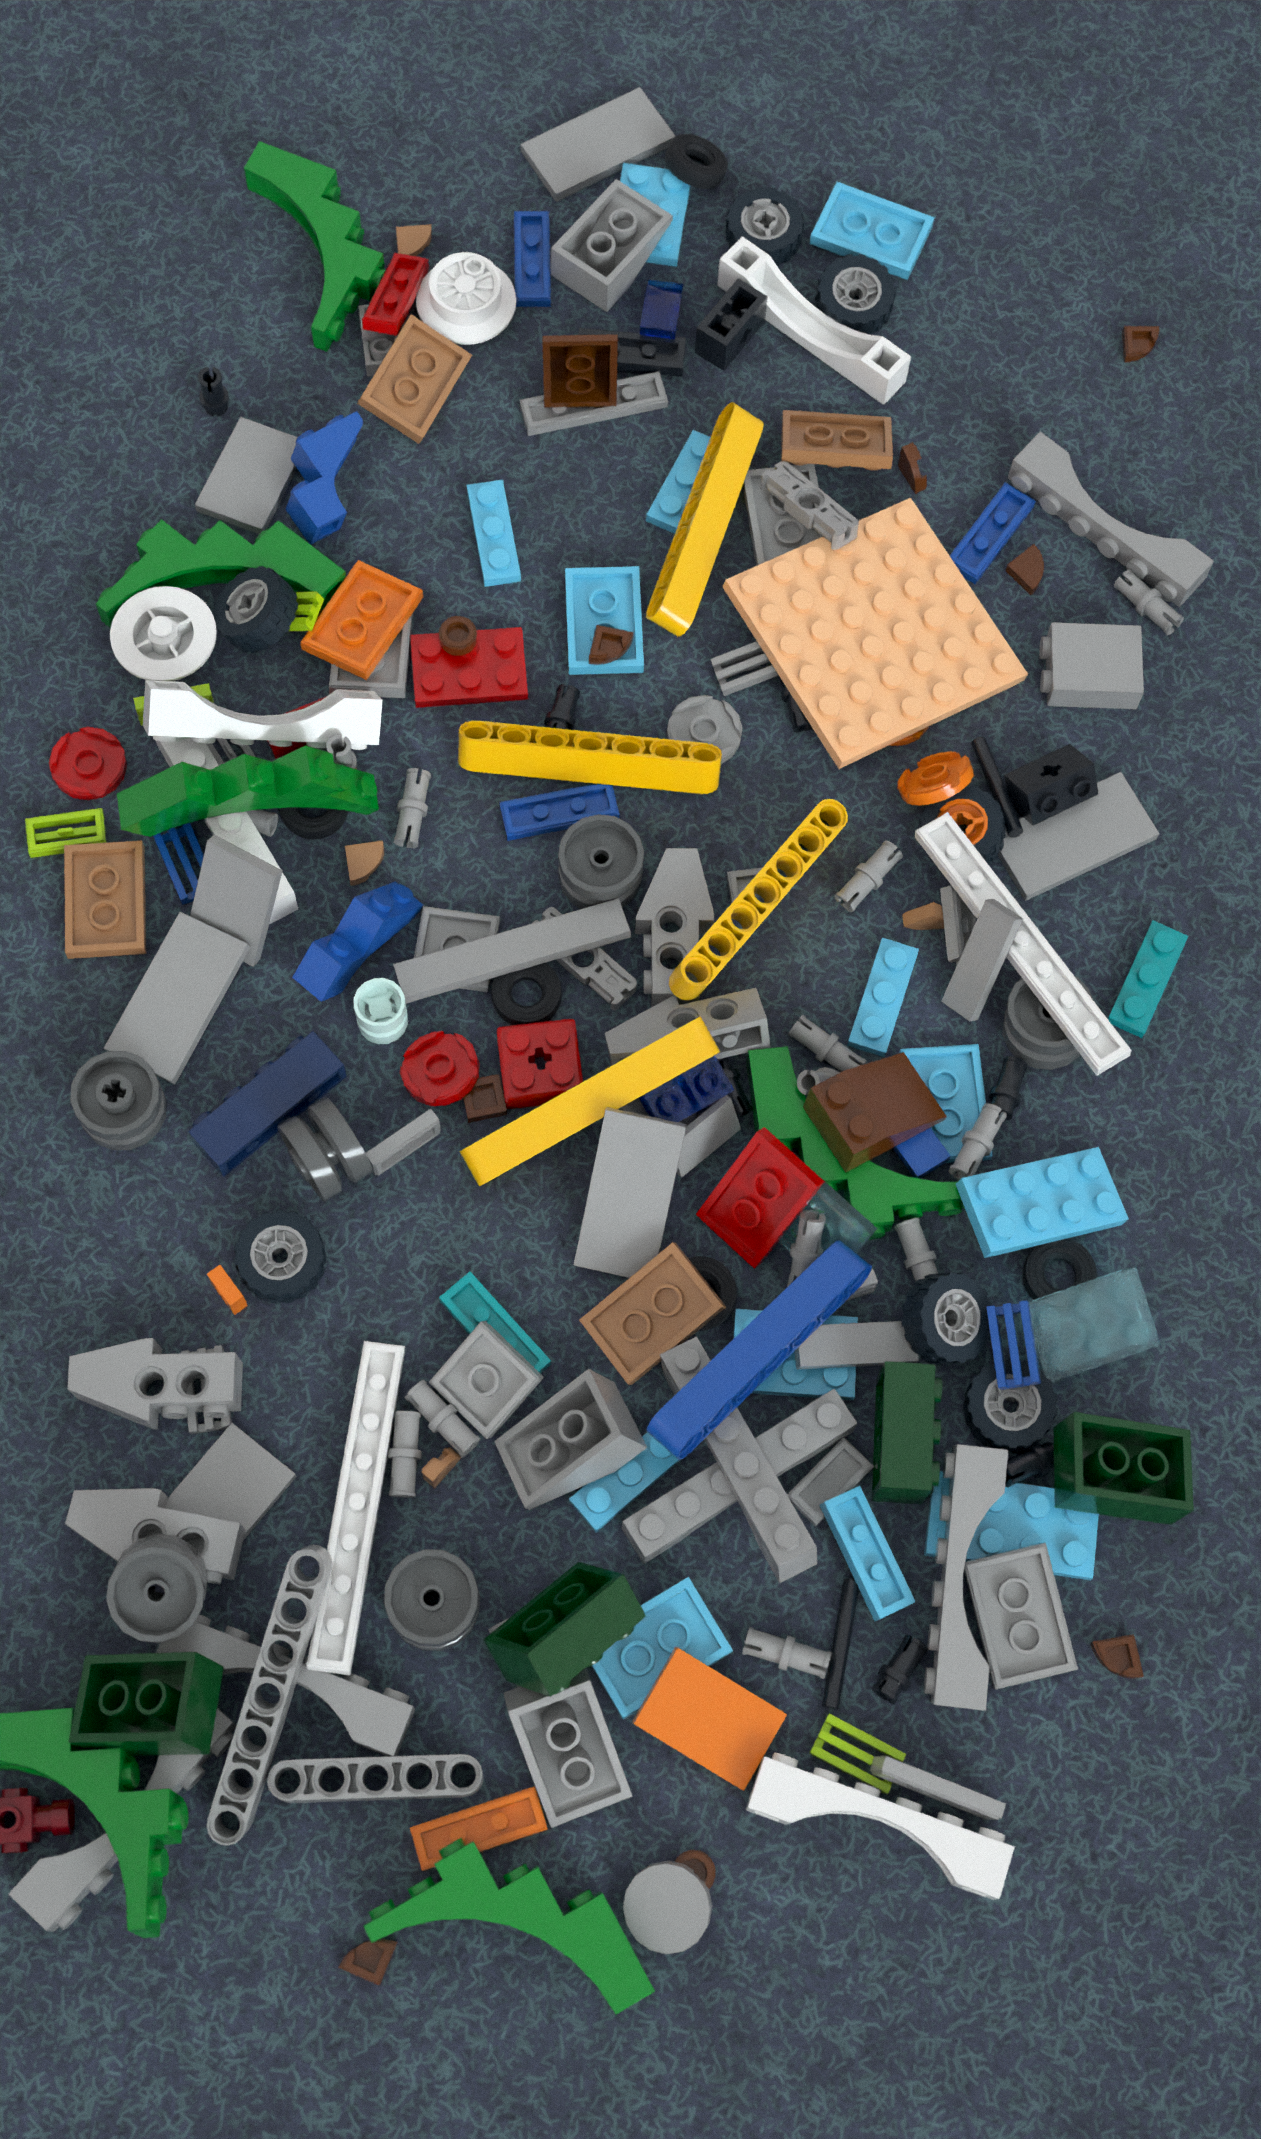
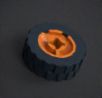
(979, 813)

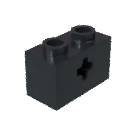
(731, 324)
(1051, 784)

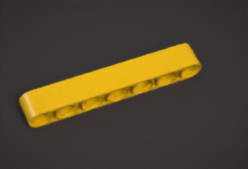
(704, 520)
(589, 757)
(748, 909)
(589, 1100)

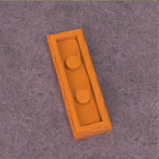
(487, 1824)

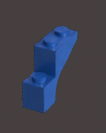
(318, 459)
(363, 929)

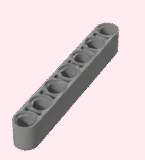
(259, 1712)

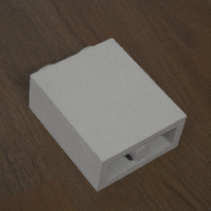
(1092, 665)

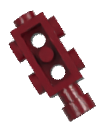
(32, 1819)

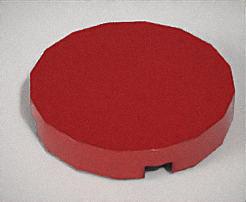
(93, 773)
(439, 1068)

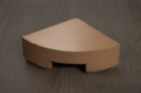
(413, 239)
(363, 860)
(924, 917)
(438, 1468)

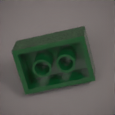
(905, 1433)
(1122, 1468)
(565, 1629)
(147, 1703)

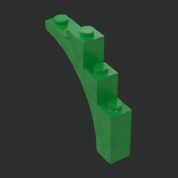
(312, 197)
(217, 558)
(244, 784)
(868, 1187)
(105, 1781)
(467, 1891)

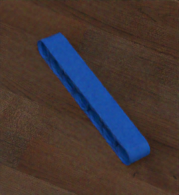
(758, 1350)

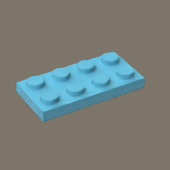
(1041, 1202)
(1022, 1519)

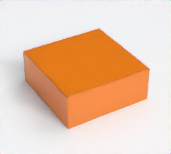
(227, 1289)

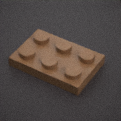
(414, 379)
(836, 440)
(105, 899)
(652, 1313)

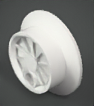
(466, 299)
(163, 634)

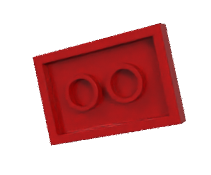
(485, 675)
(759, 1197)

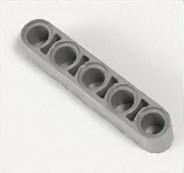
(356, 1769)

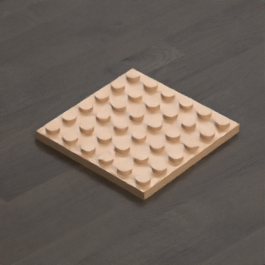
(875, 633)

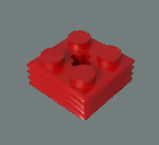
(519, 1047)

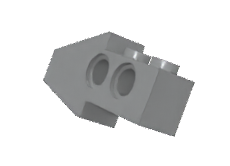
(678, 897)
(733, 1020)
(120, 1374)
(122, 1516)

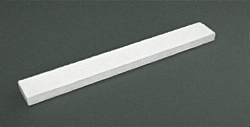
(1030, 951)
(357, 1507)

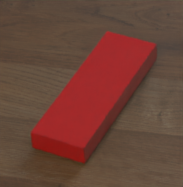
(395, 294)

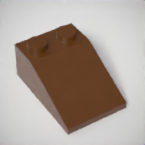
(580, 370)
(871, 1109)

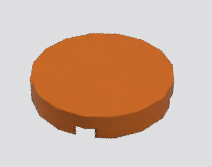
(935, 778)

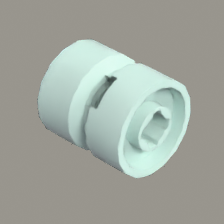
(380, 1011)

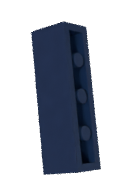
(274, 1095)

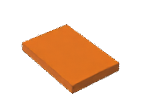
(362, 619)
(709, 1718)

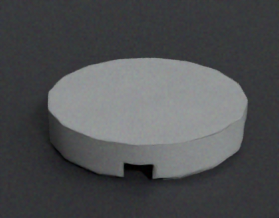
(704, 708)
(667, 1907)

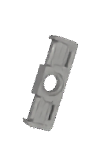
(828, 518)
(603, 975)

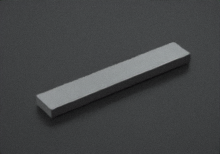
(512, 950)

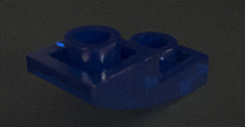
(661, 309)
(688, 1092)

